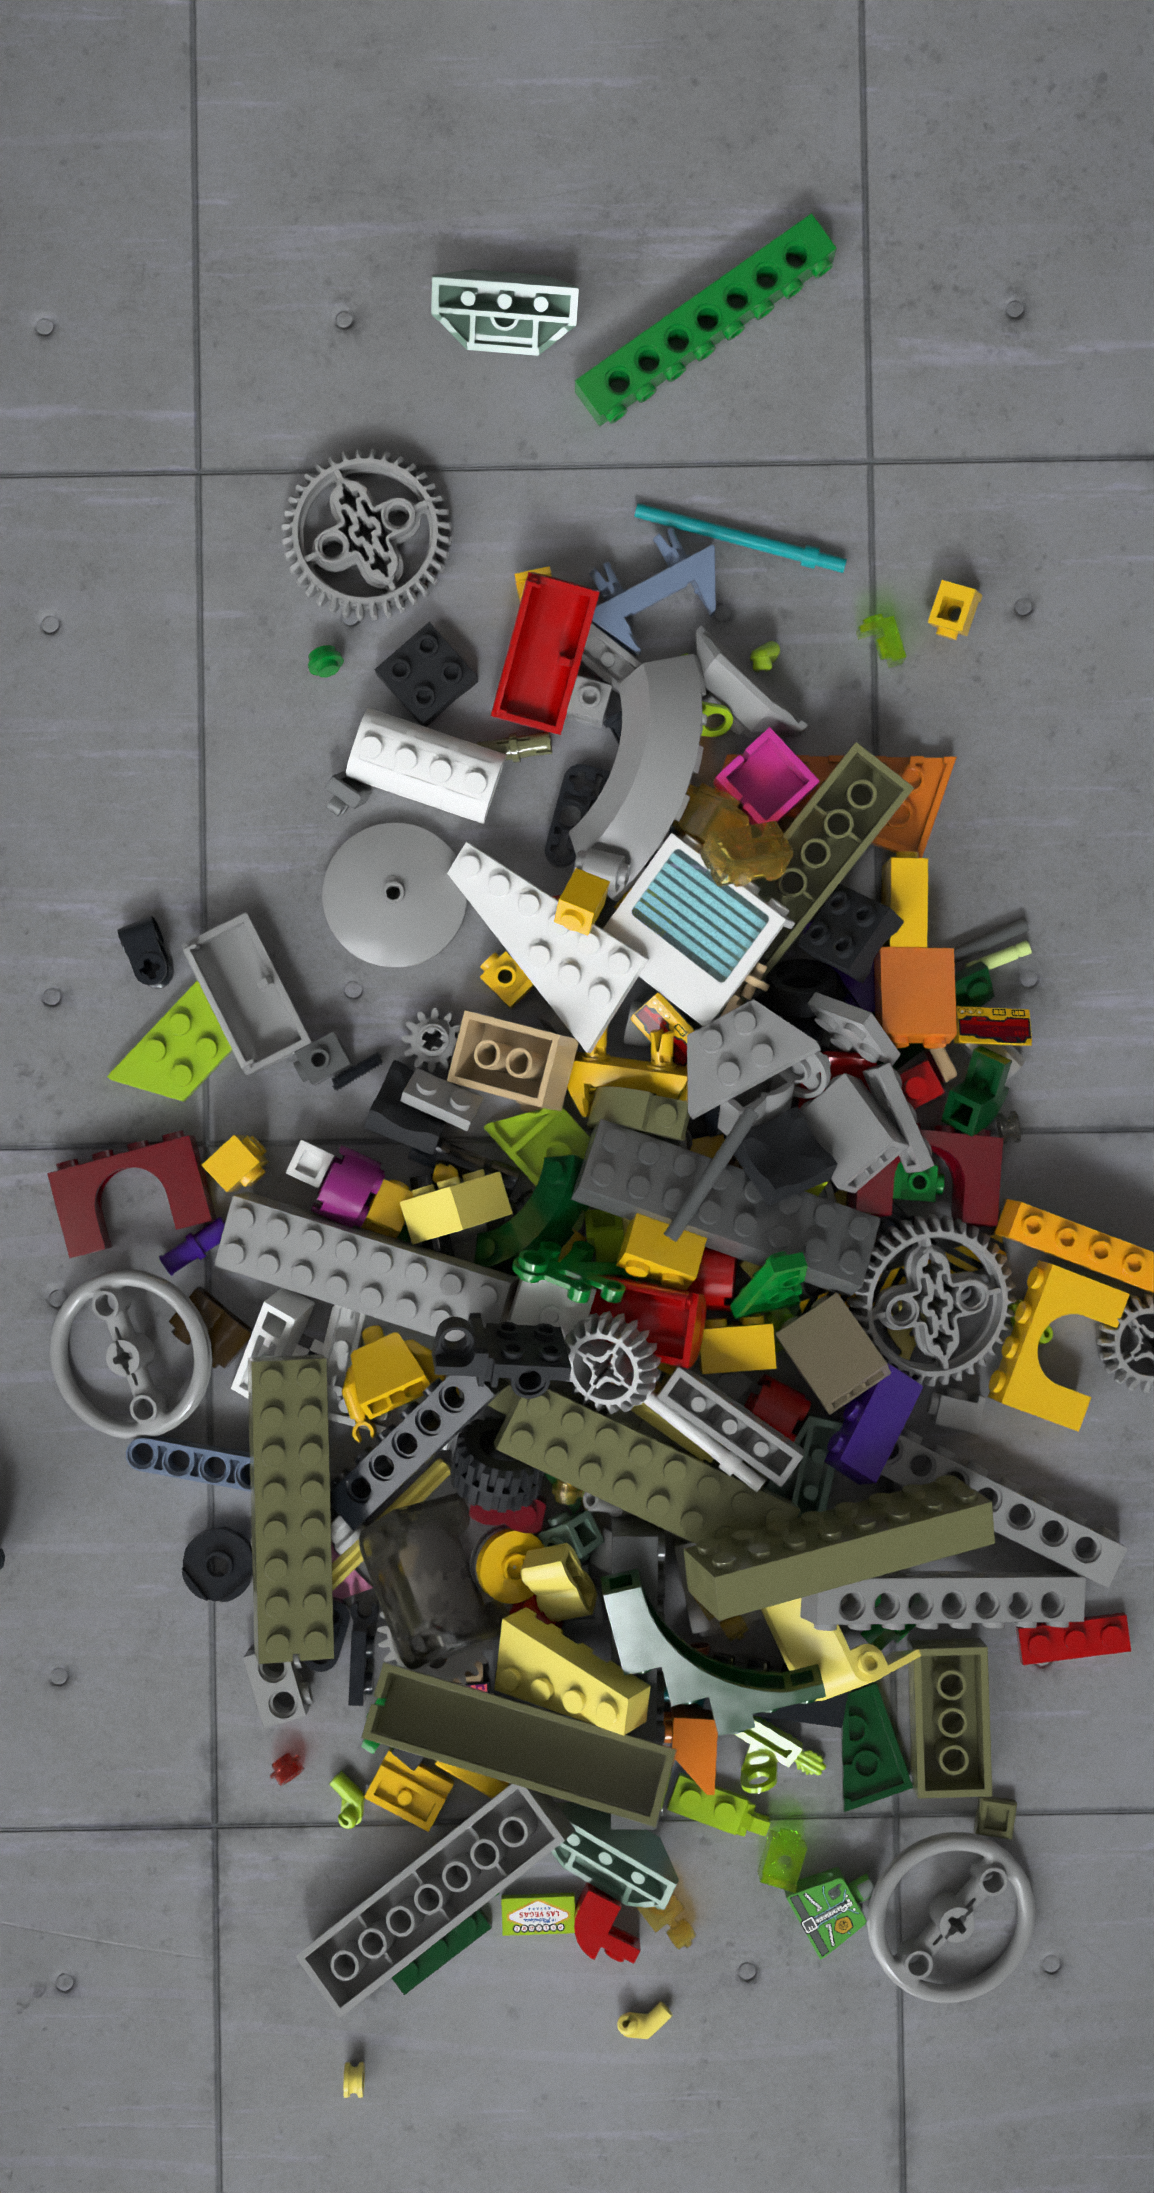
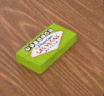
(538, 1914)

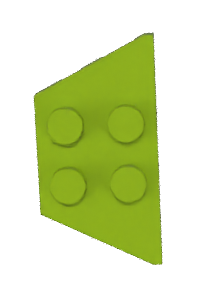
(177, 1050)
(539, 1135)

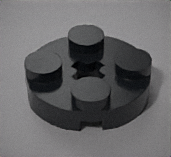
(197, 1563)

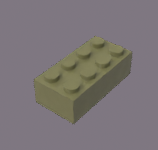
(950, 1718)

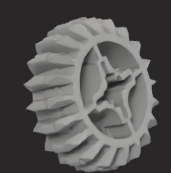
(1132, 1350)
(631, 1362)

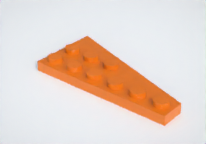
(915, 817)

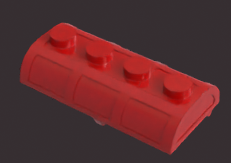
(544, 652)
(670, 1315)

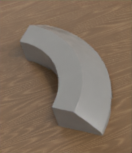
(651, 766)

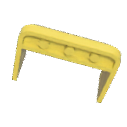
(839, 1666)

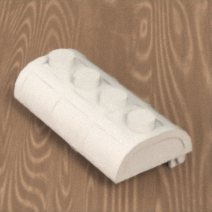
(425, 765)

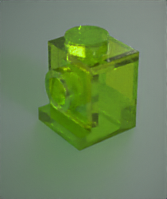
(778, 1844)

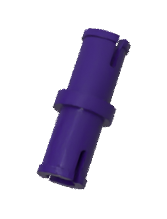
(193, 1247)

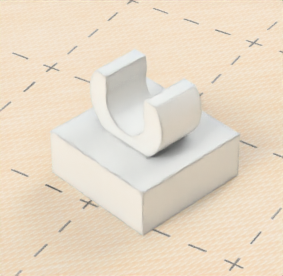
(310, 1164)

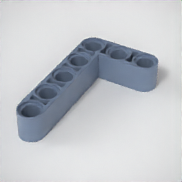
(198, 1468)

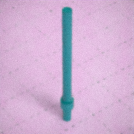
(807, 556)

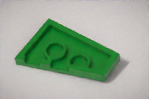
(772, 1286)

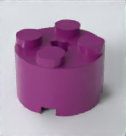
(348, 1187)

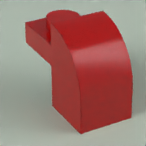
(595, 1928)

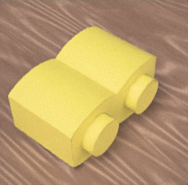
(559, 1582)

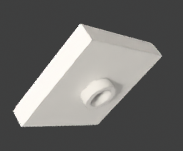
(547, 1304)

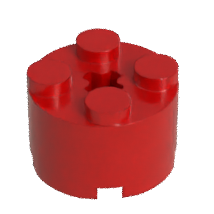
(716, 1279)
(778, 1405)

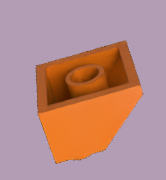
(695, 1736)

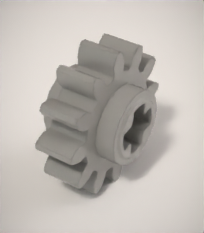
(431, 1026)

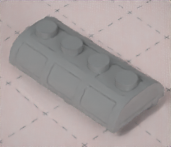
(246, 994)

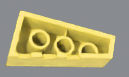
(566, 1676)

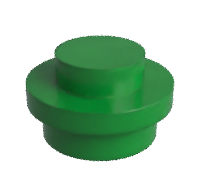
(325, 661)

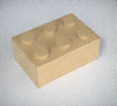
(512, 1060)

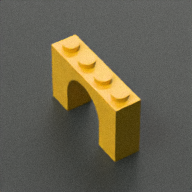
(1050, 1295)

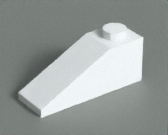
(275, 1331)

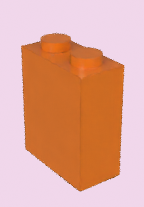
(916, 995)

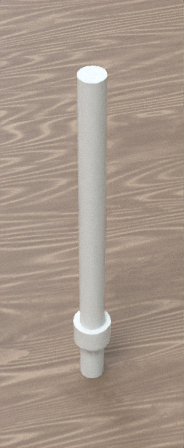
(729, 1462)

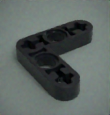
(572, 798)

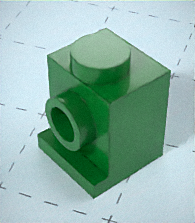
(905, 1190)

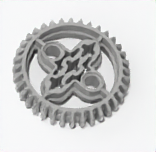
(337, 473)
(947, 1305)

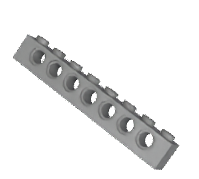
(1097, 1564)
(1062, 1603)

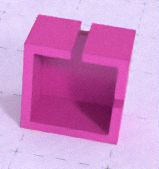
(769, 781)

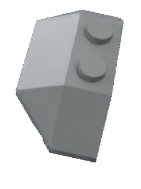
(737, 688)

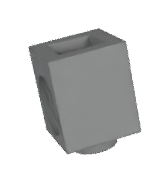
(589, 701)

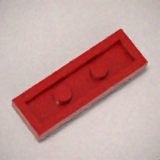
(1083, 1639)

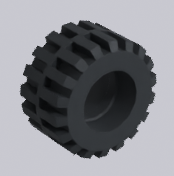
(489, 1475)

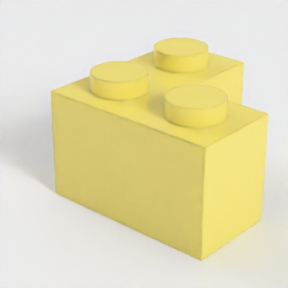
(455, 1205)

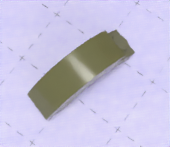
(640, 1112)

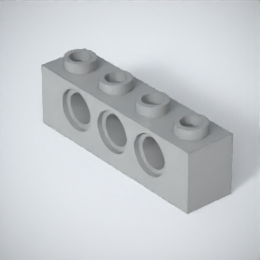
(731, 1424)

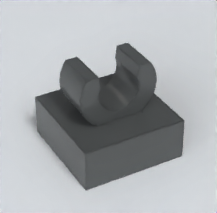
(346, 793)

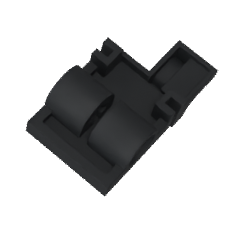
(503, 1350)

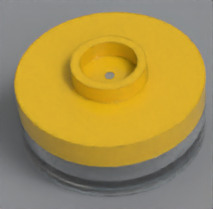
(498, 1563)

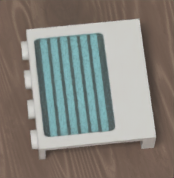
(695, 933)

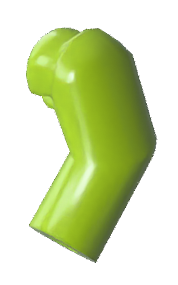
(352, 1800)

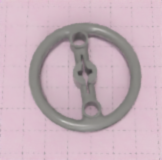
(142, 1352)
(960, 1927)

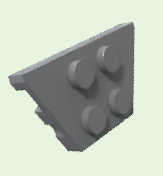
(740, 1054)

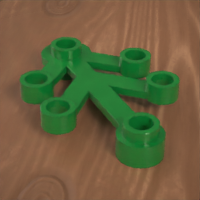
(544, 1265)

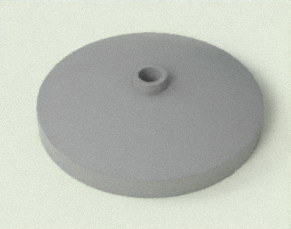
(402, 929)

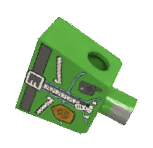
(830, 1907)

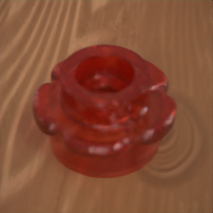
(286, 1768)

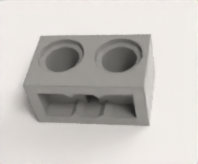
(268, 1683)

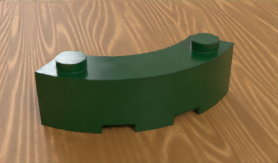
(545, 1217)

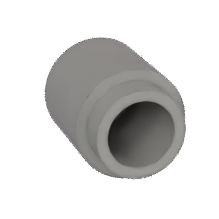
(604, 865)

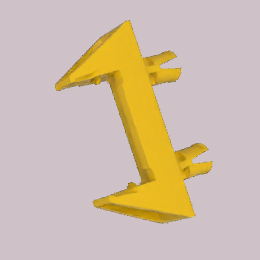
(602, 1070)

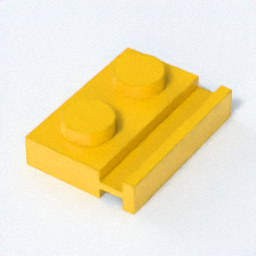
(409, 1793)

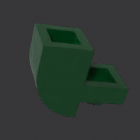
(981, 1095)

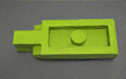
(723, 1811)

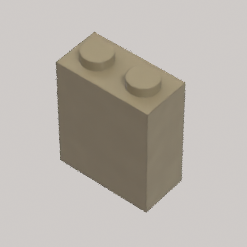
(832, 1352)

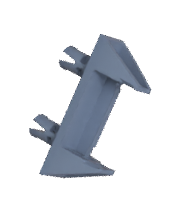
(681, 570)

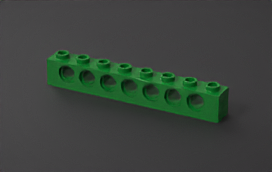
(802, 240)

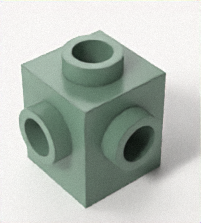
(576, 1529)

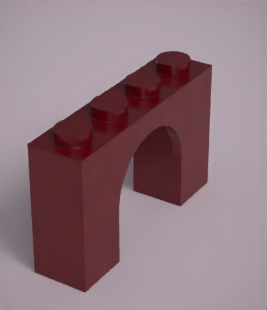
(974, 1171)
(80, 1188)

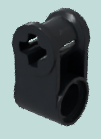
(145, 947)

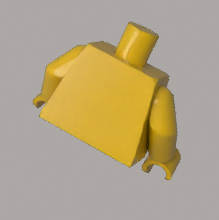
(385, 1376)

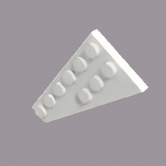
(574, 972)

